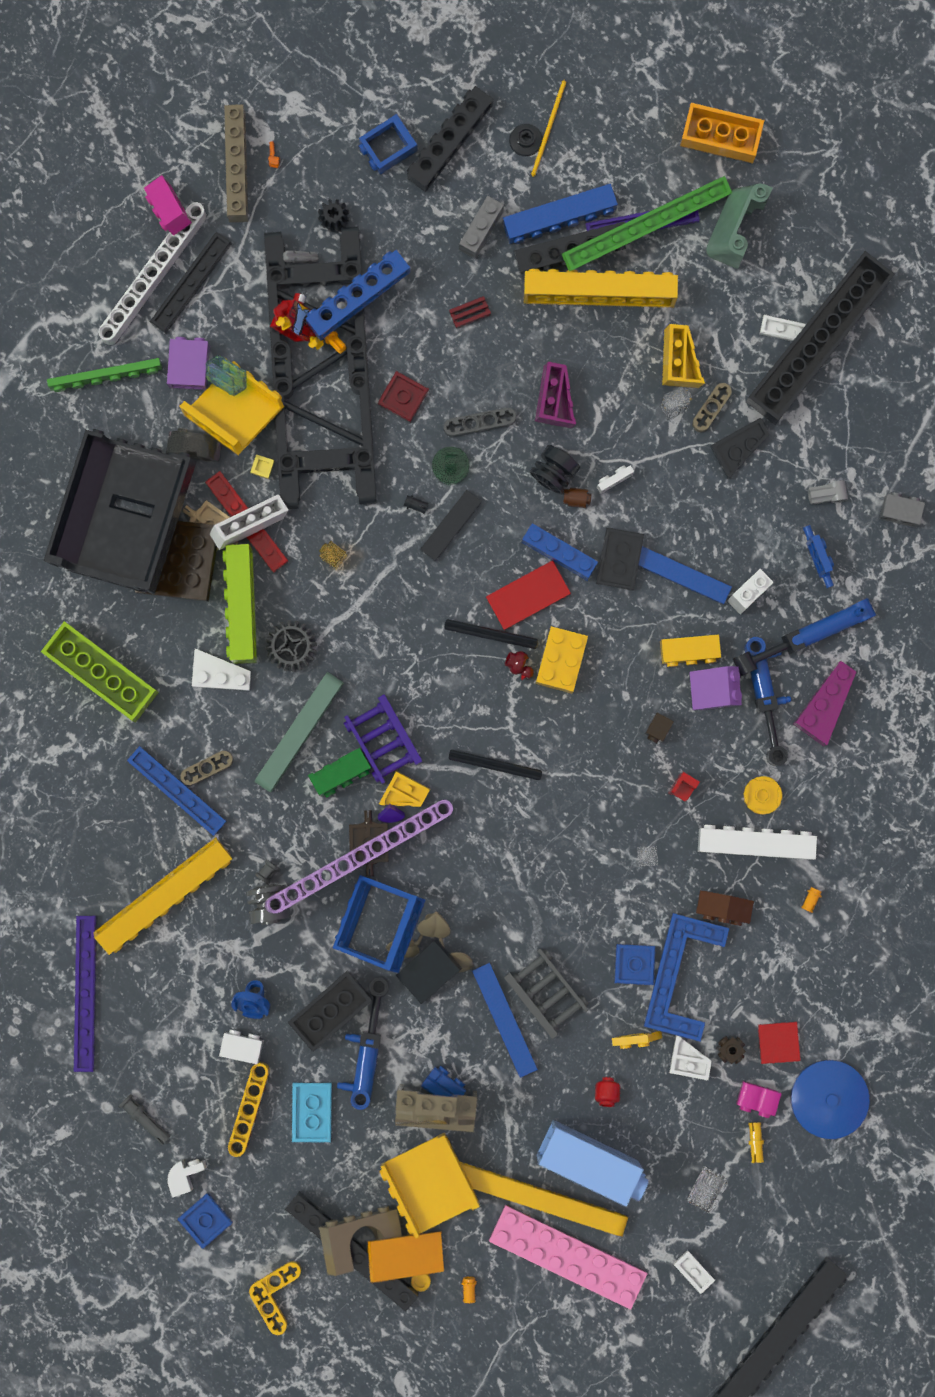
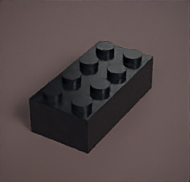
(330, 1011)

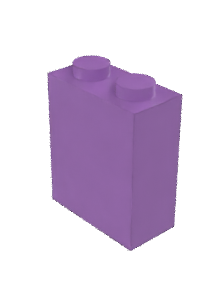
(188, 363)
(715, 688)

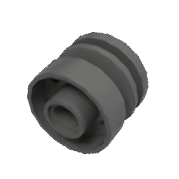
(260, 914)

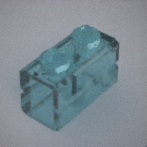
(226, 375)

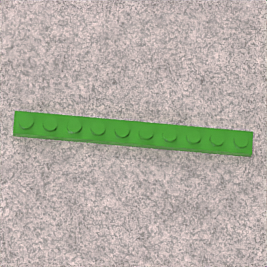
(646, 223)

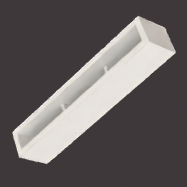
(757, 843)

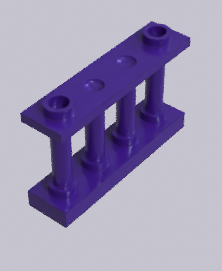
(401, 740)

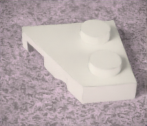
(689, 1061)

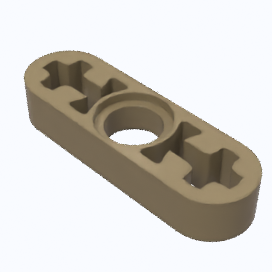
(708, 421)
(196, 779)

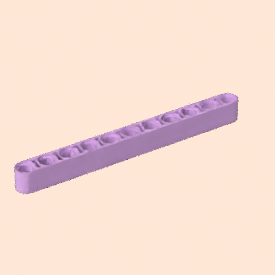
(366, 849)

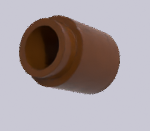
(577, 497)

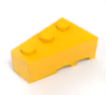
(679, 358)

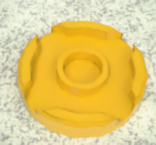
(762, 795)

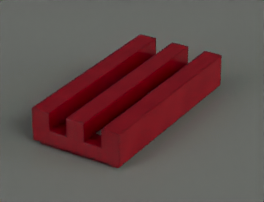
(467, 305)

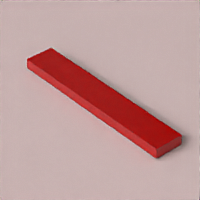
(233, 505)

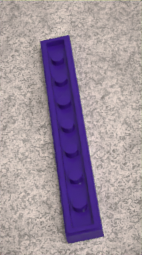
(85, 994)

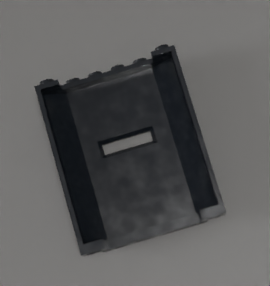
(110, 541)

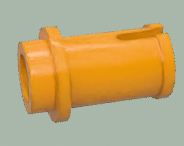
(811, 899)
(468, 1289)

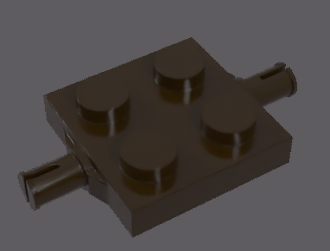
(363, 833)

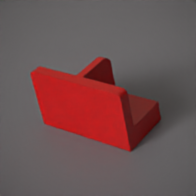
(683, 786)

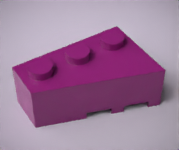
(554, 398)

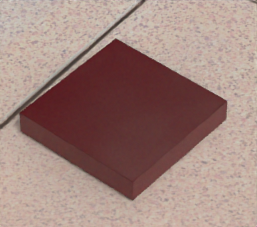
(403, 396)

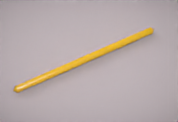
(548, 129)

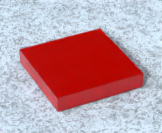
(778, 1042)

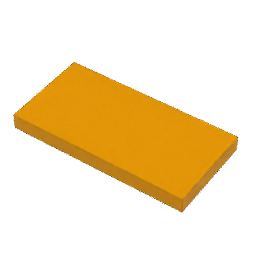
(405, 1256)

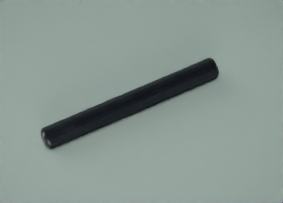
(491, 634)
(495, 765)

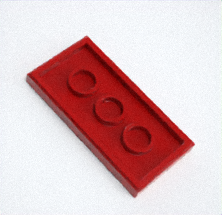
(528, 595)

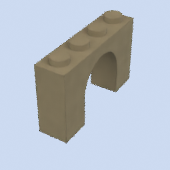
(338, 1235)

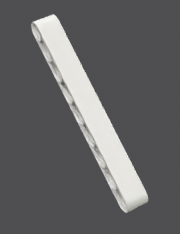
(150, 282)

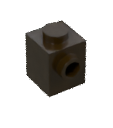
(658, 728)

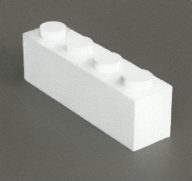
(248, 522)

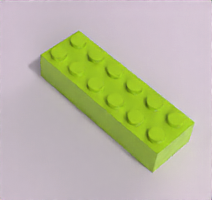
(241, 604)
(99, 672)

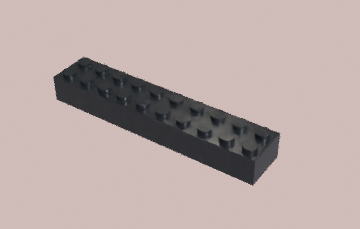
(820, 337)

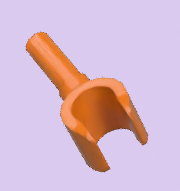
(274, 161)

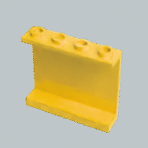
(234, 418)
(429, 1184)

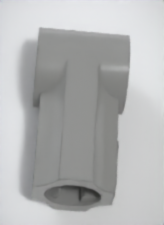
(833, 493)

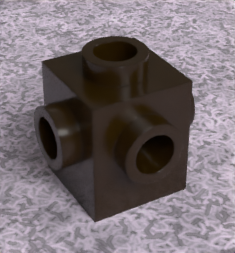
(724, 1046)

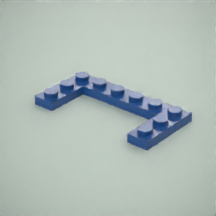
(657, 1013)

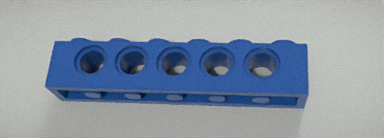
(355, 304)

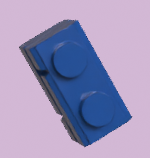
(441, 1084)

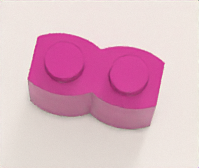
(759, 1099)

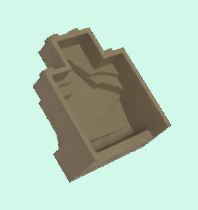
(435, 1111)

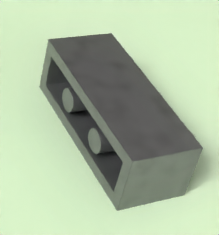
(481, 227)

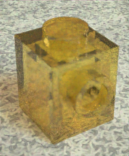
(332, 555)

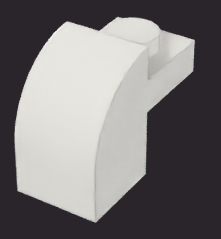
(179, 1179)

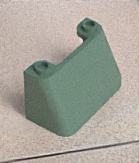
(725, 243)

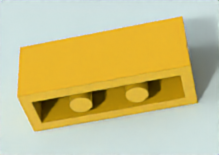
(690, 650)

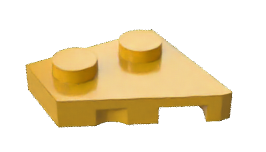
(404, 792)
(641, 1039)

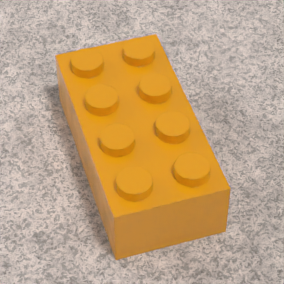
(722, 133)

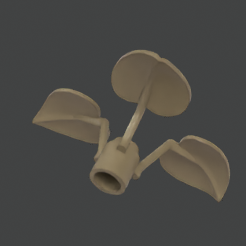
(436, 926)

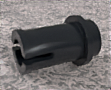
(414, 504)

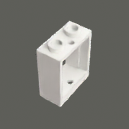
(750, 591)

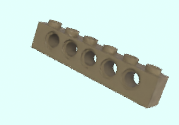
(236, 163)

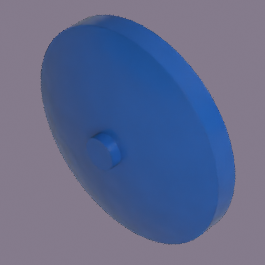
(830, 1099)

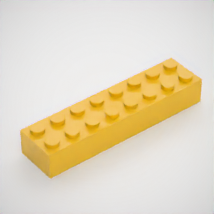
(600, 288)

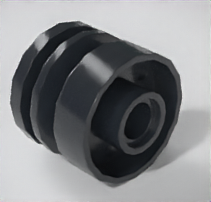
(553, 471)

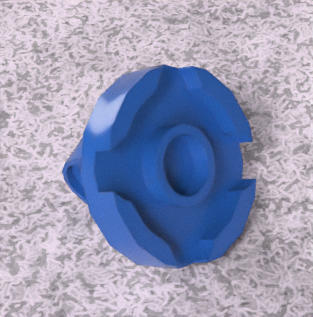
(251, 1004)

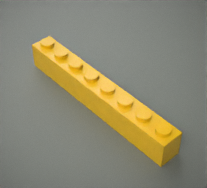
(162, 896)

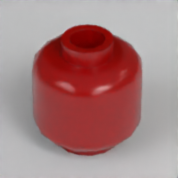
(607, 1092)

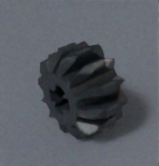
(338, 219)

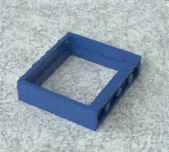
(404, 931)

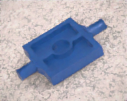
(817, 551)

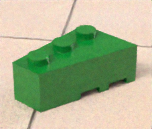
(340, 773)

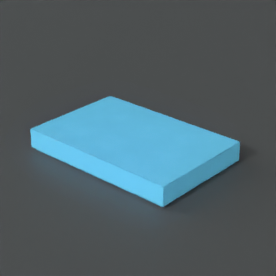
(311, 1112)

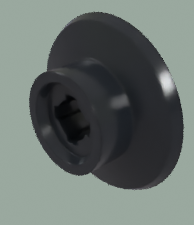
(528, 147)

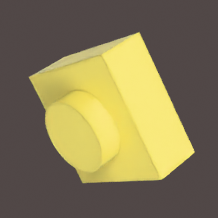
(262, 466)

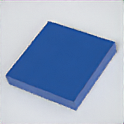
(634, 964)
(205, 1220)

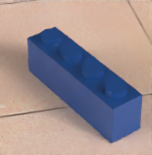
(559, 552)

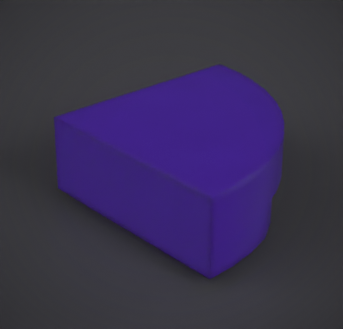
(391, 814)

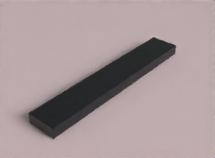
(190, 282)

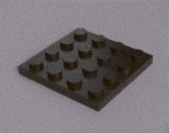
(188, 563)

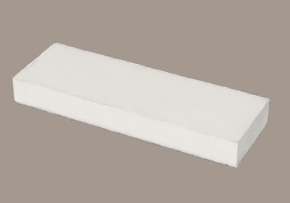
(780, 328)

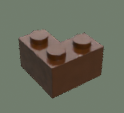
(725, 908)

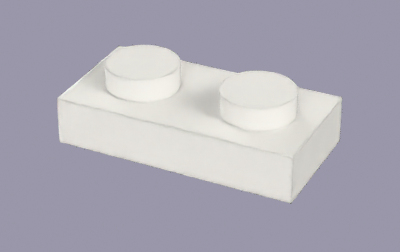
(608, 482)
(694, 1272)

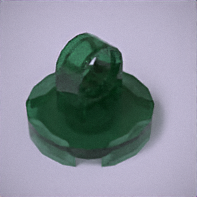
(450, 465)

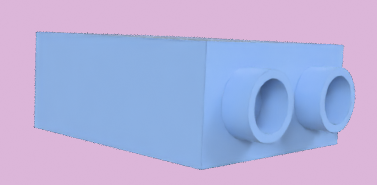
(592, 1164)

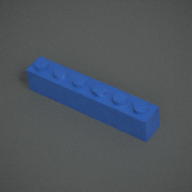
(559, 214)

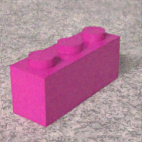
(166, 205)

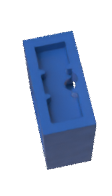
(396, 123)

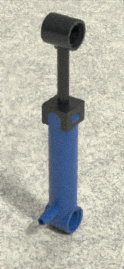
(809, 634)

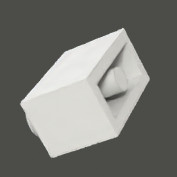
(241, 1047)

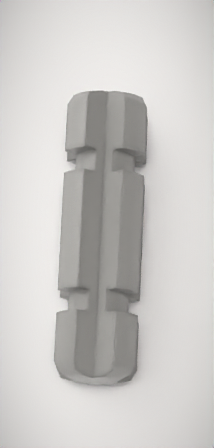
(300, 256)

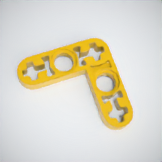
(269, 1289)

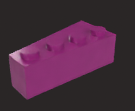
(826, 704)

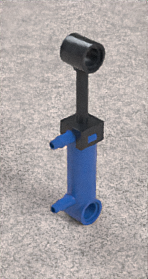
(766, 700)
(368, 1052)

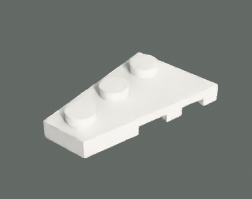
(218, 673)

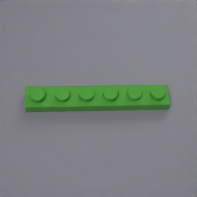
(97, 377)

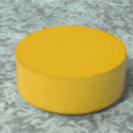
(421, 1282)

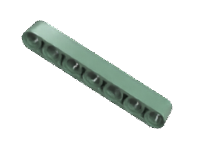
(299, 732)

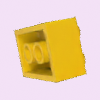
(561, 659)

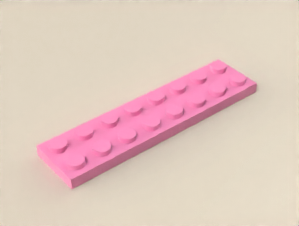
(568, 1257)

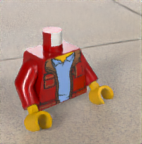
(291, 321)

